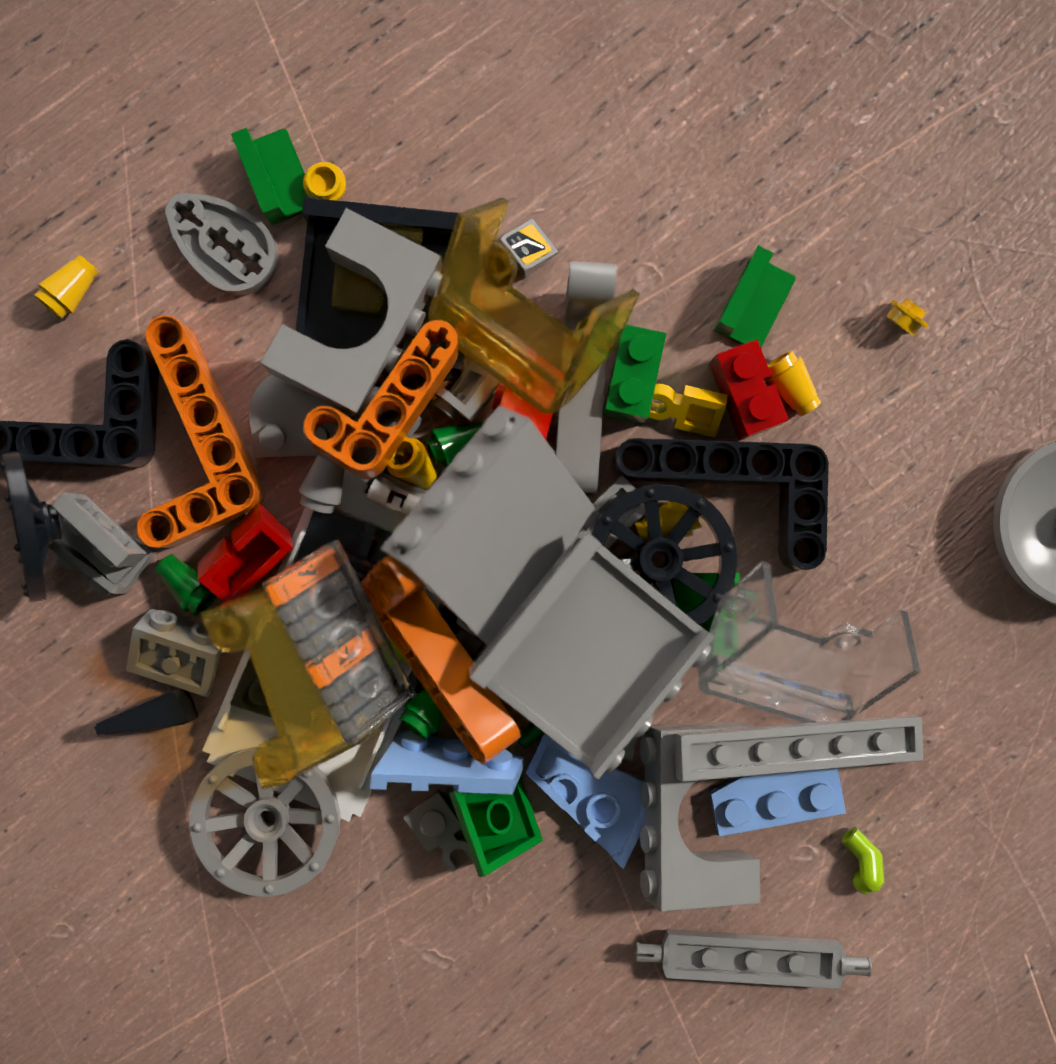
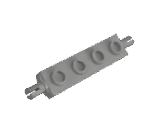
(753, 959)

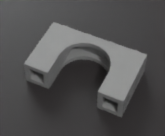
(354, 375)
(672, 873)

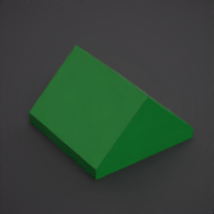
(496, 826)

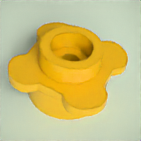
(907, 316)

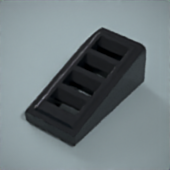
(165, 711)

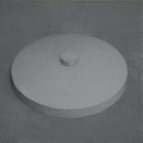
(1027, 523)

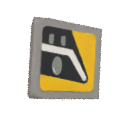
(529, 247)

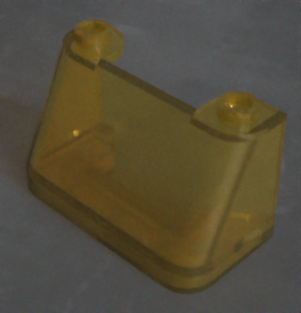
(300, 716)

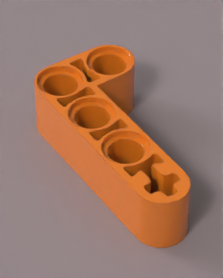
(390, 396)

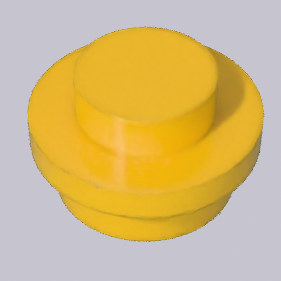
(324, 181)

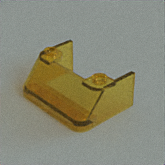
(509, 331)

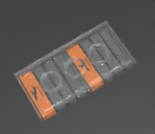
(340, 640)

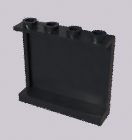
(351, 328)

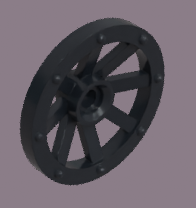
(697, 507)
(34, 525)

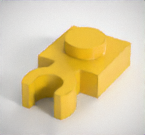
(694, 411)

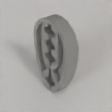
(241, 229)

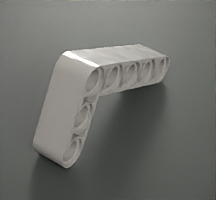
(581, 420)

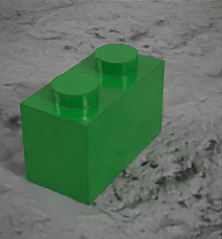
(634, 374)

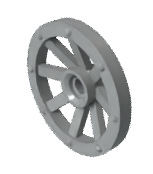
(262, 829)

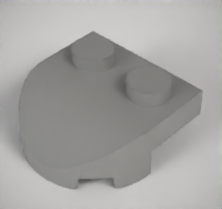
(278, 420)

